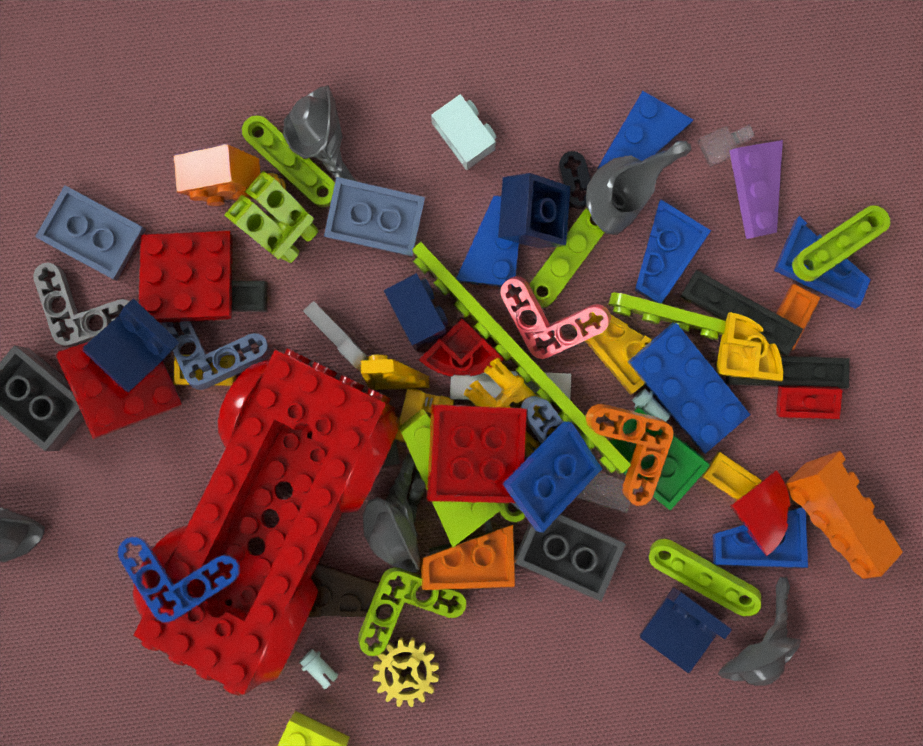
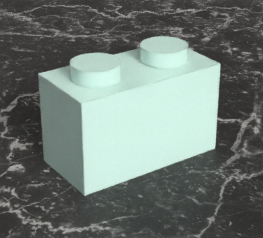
(463, 131)

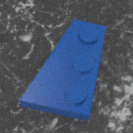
(646, 129)
(669, 251)
(490, 258)
(737, 547)

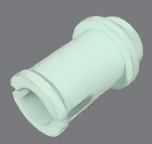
(650, 405)
(317, 667)

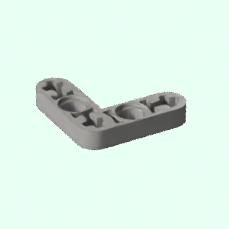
(77, 321)
(336, 335)

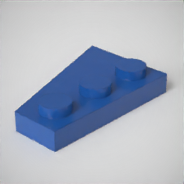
(841, 283)

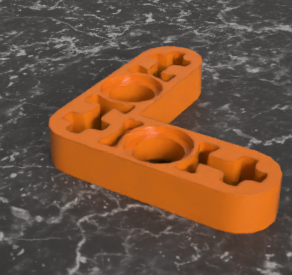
(645, 445)

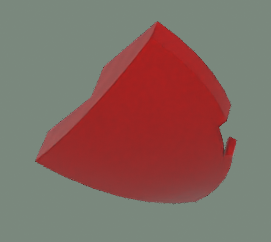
(460, 353)
(765, 512)

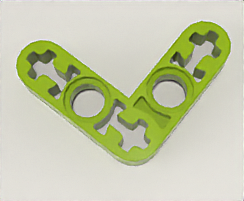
(407, 594)

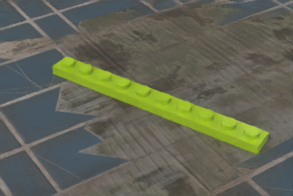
(509, 349)

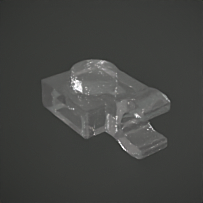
(718, 143)

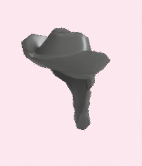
(315, 131)
(625, 186)
(390, 524)
(18, 534)
(766, 660)

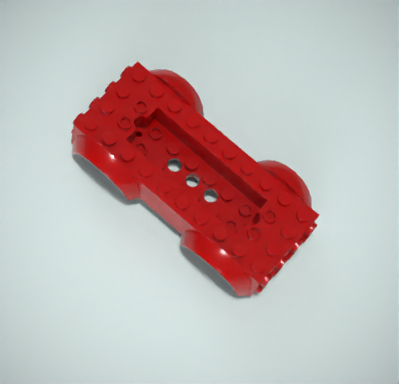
(276, 428)

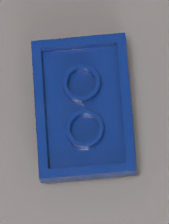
(552, 476)

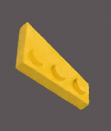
(616, 348)
(388, 374)

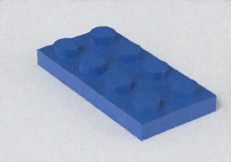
(689, 387)

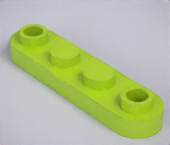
(298, 171)
(841, 243)
(566, 259)
(654, 312)
(705, 577)

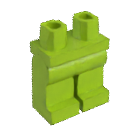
(281, 226)

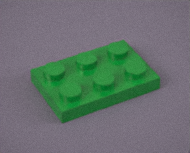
(680, 470)

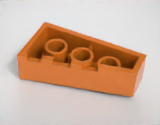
(844, 515)

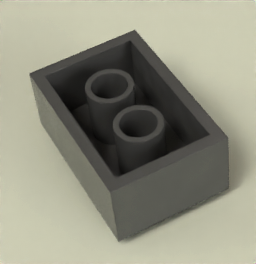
(37, 399)
(571, 555)

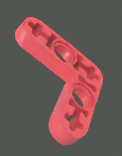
(542, 328)

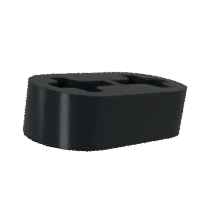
(582, 177)

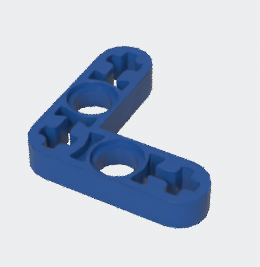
(176, 592)

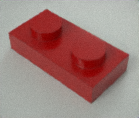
(809, 402)

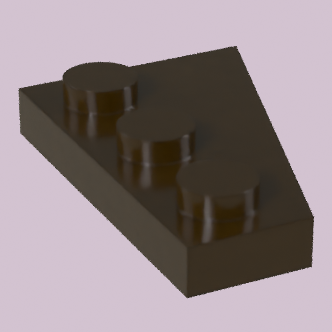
(342, 593)

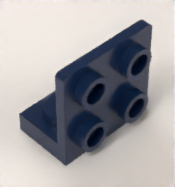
(130, 346)
(682, 630)

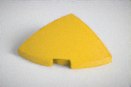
(747, 352)

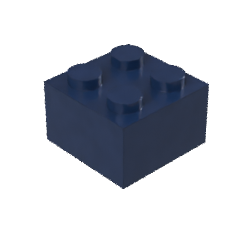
(534, 211)
(416, 312)

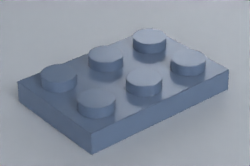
(374, 216)
(90, 233)

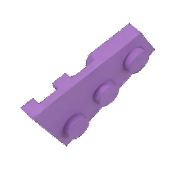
(758, 186)

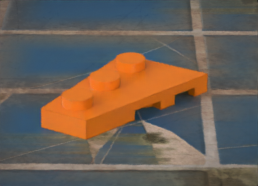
(472, 564)

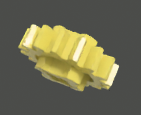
(396, 663)

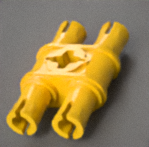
(512, 390)

